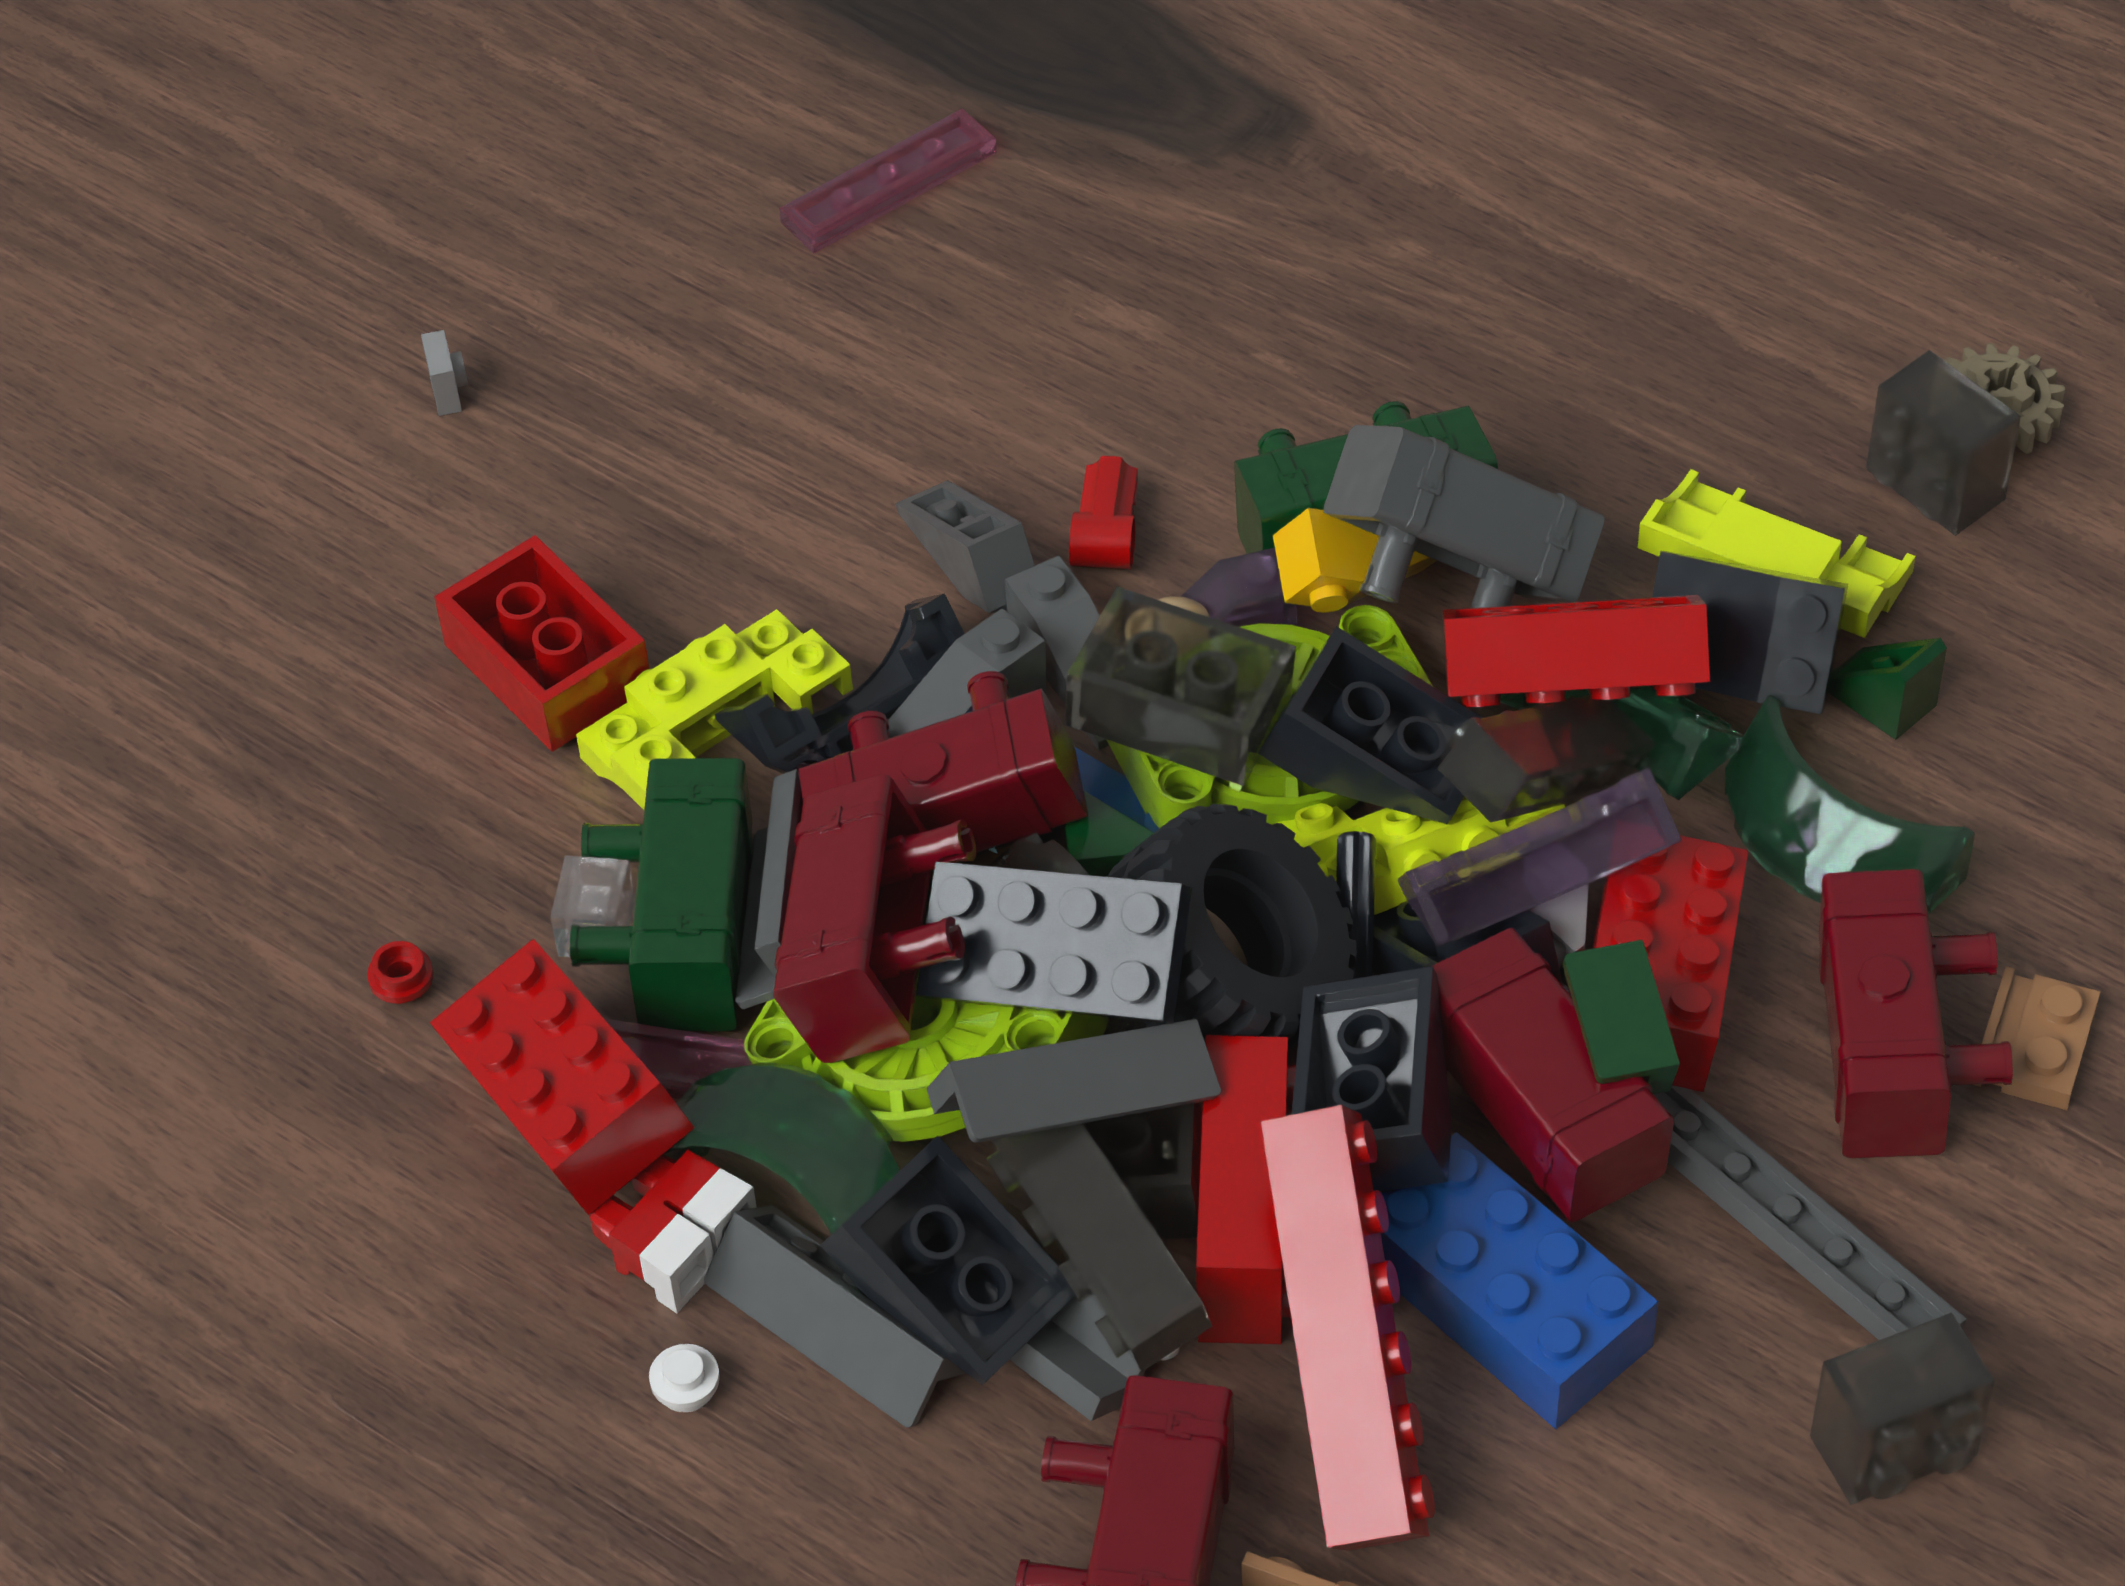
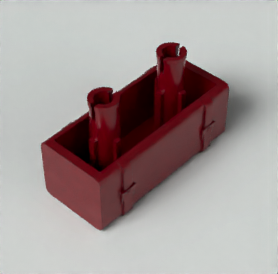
(997, 767)
(860, 917)
(1887, 1016)
(1528, 1070)
(1160, 1487)

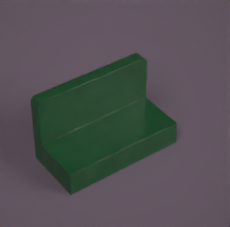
(1622, 1015)

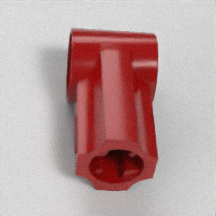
(1105, 526)

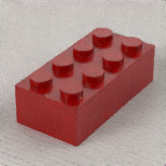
(1576, 647)
(1687, 916)
(562, 1076)
(1237, 1234)

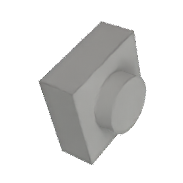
(445, 372)

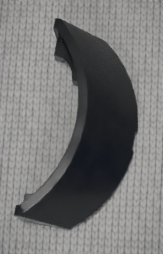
(799, 738)

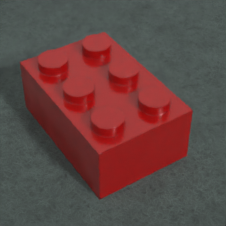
(541, 641)

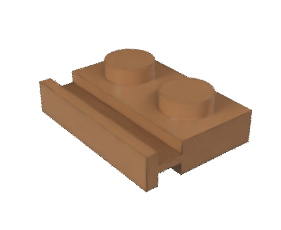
(2047, 1034)

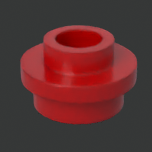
(395, 960)

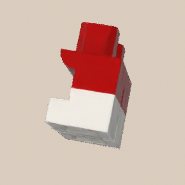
(674, 1226)

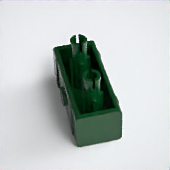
(1292, 478)
(688, 894)

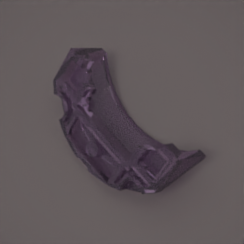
(1541, 859)

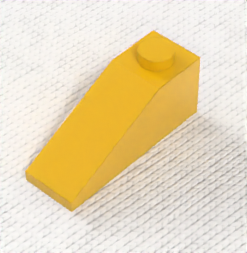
(1327, 560)

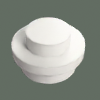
(684, 1377)

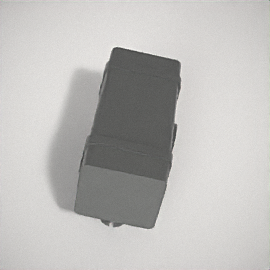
(1460, 514)

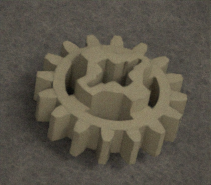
(2016, 385)

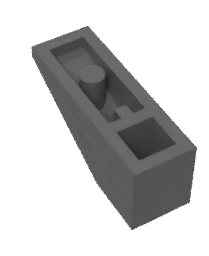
(968, 541)
(1059, 611)
(993, 645)

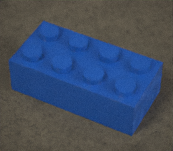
(1516, 1285)

